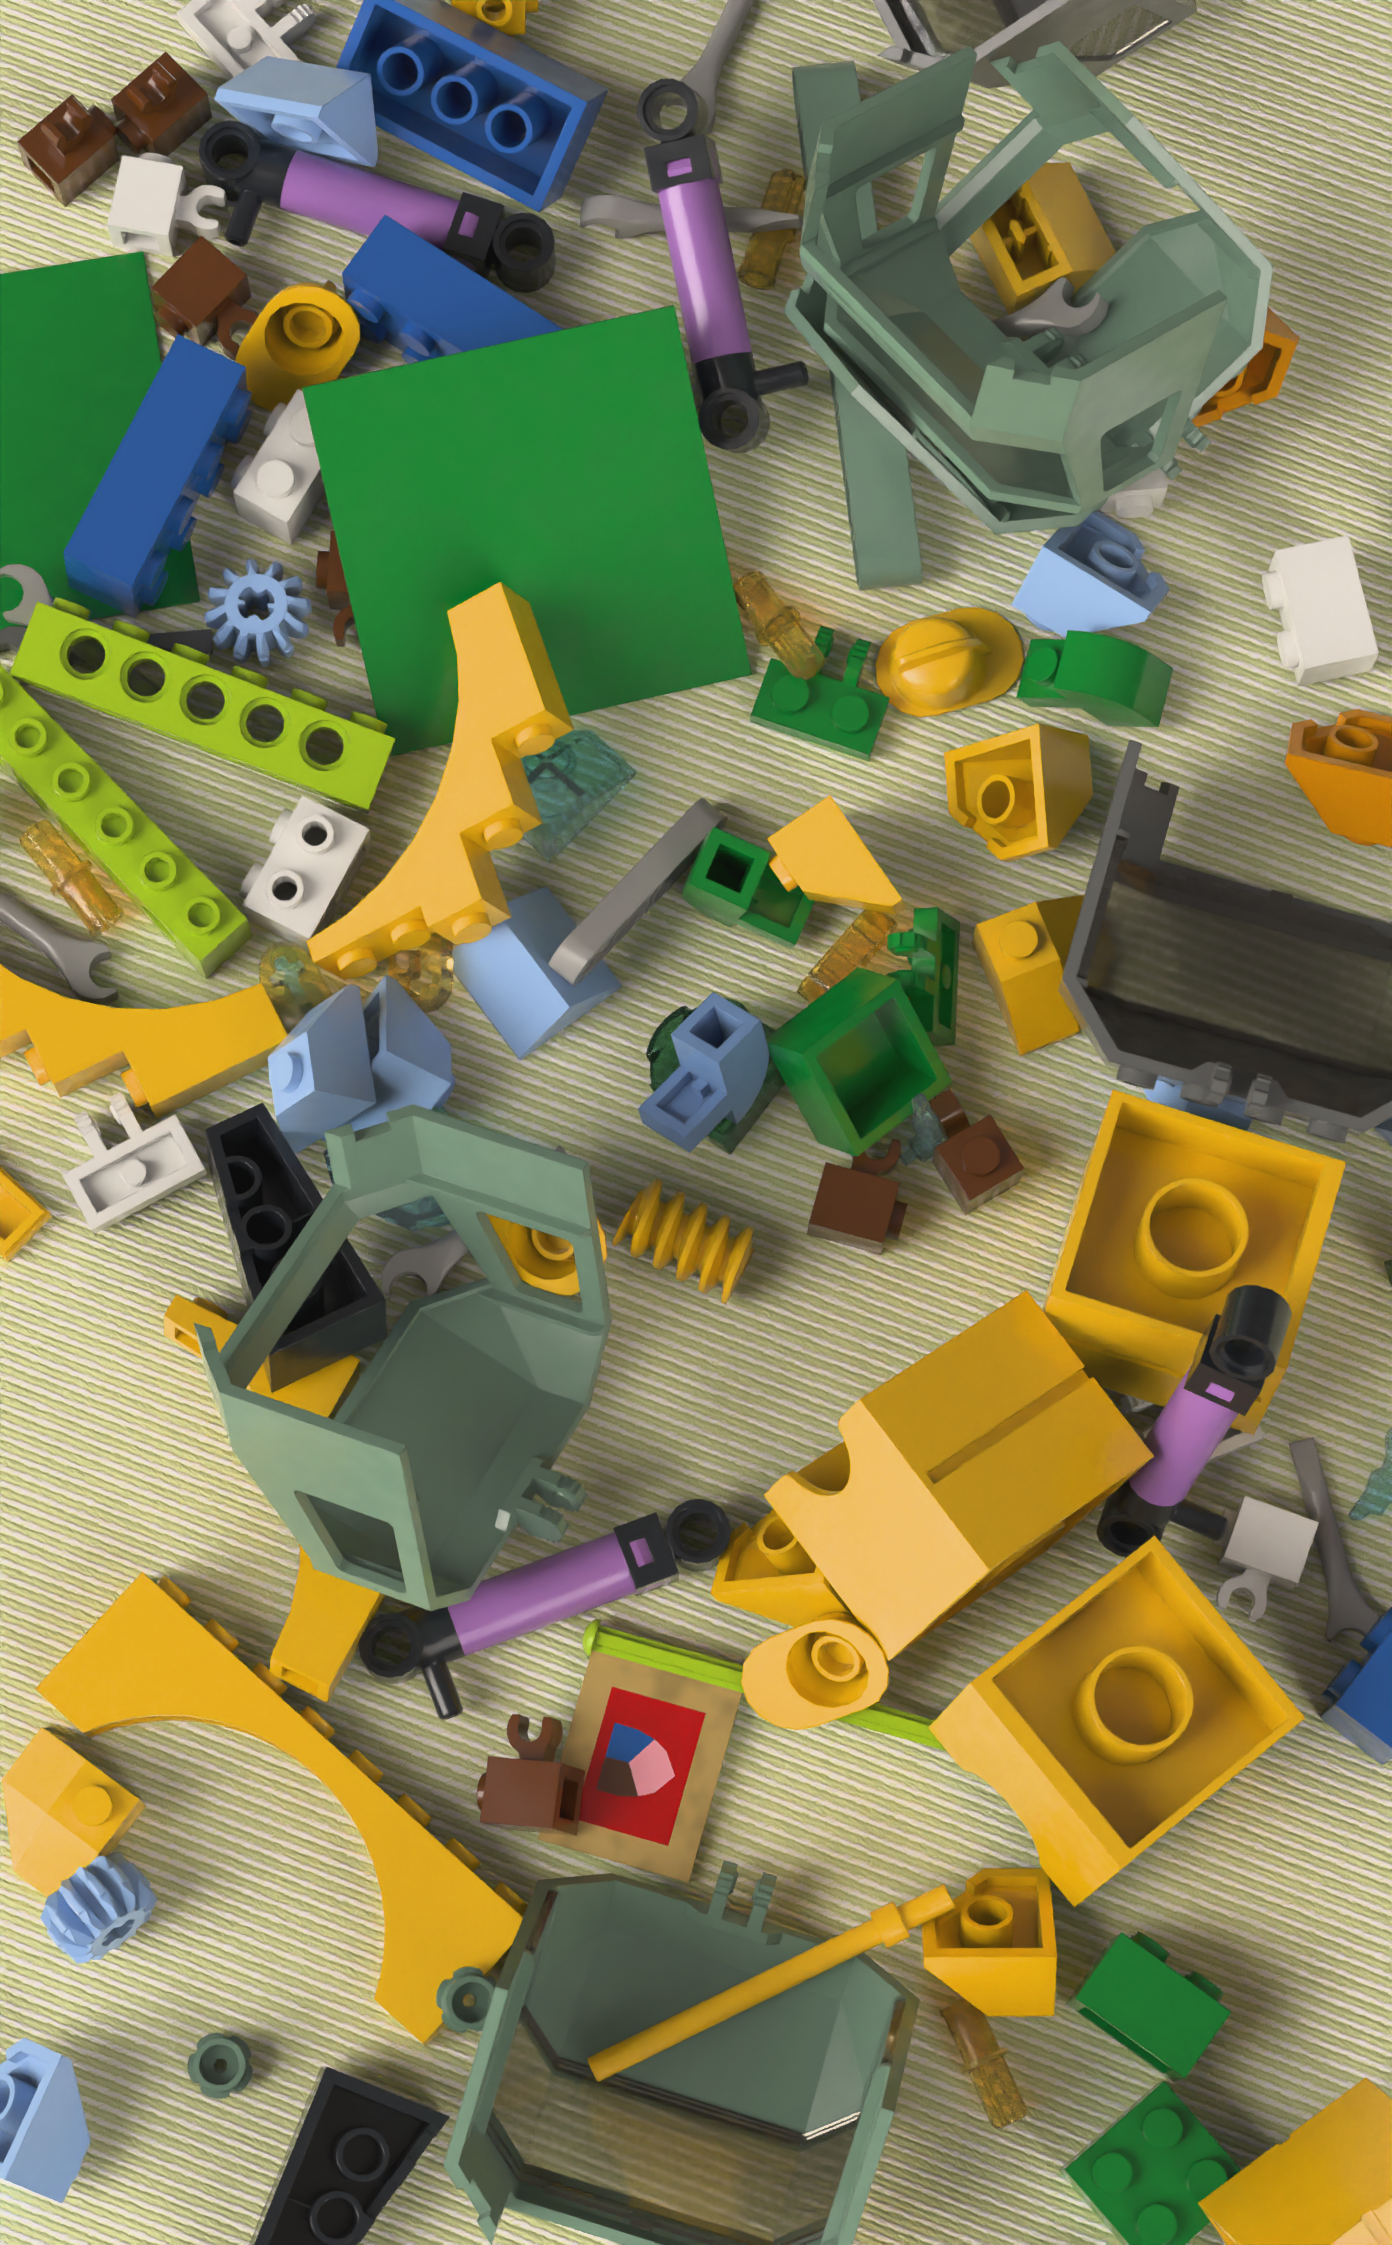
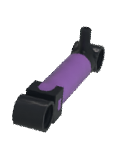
(687, 181)
(356, 200)
(1221, 1383)
(622, 1563)

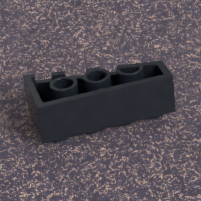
(264, 1209)
(344, 2162)

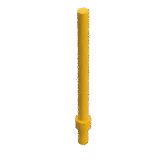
(888, 1926)

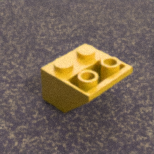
(1042, 236)

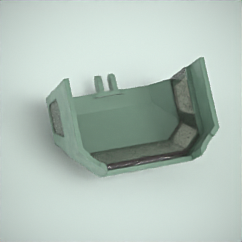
(716, 2141)

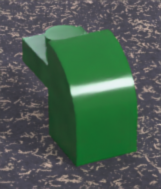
(1098, 674)
(740, 888)

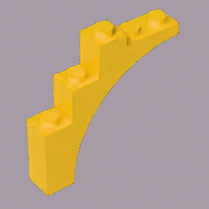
(484, 800)
(171, 1051)
(325, 1610)

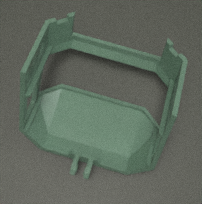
(1144, 282)
(972, 390)
(464, 1394)

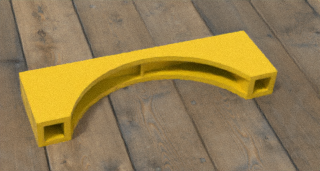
(159, 1664)

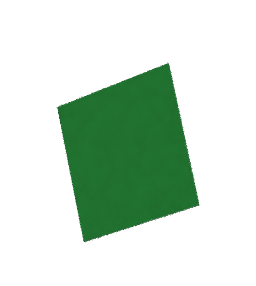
(71, 379)
(542, 468)

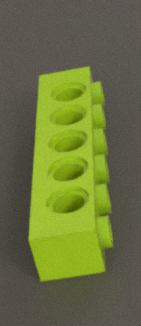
(45, 665)
(116, 833)

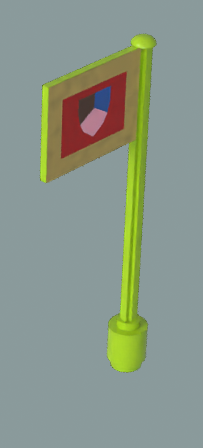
(654, 1745)

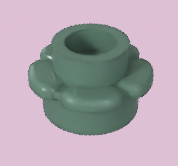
(450, 1999)
(202, 2065)

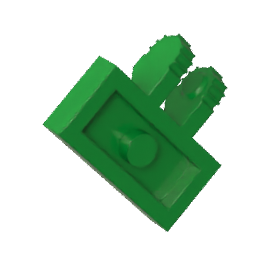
(823, 708)
(933, 978)

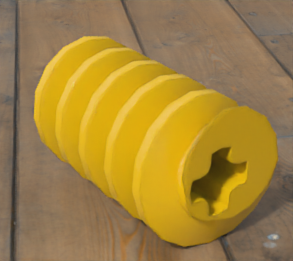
(686, 1239)

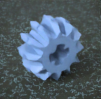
(251, 632)
(98, 1908)

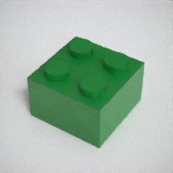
(857, 1061)
(1150, 2005)
(1151, 2171)

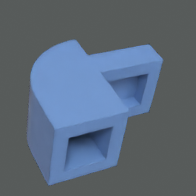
(718, 1076)

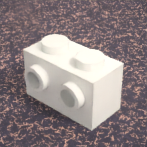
(284, 478)
(1320, 611)
(305, 872)

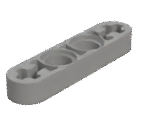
(635, 893)

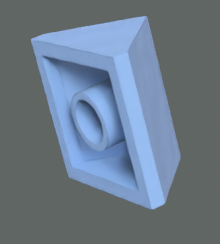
(306, 108)
(513, 978)

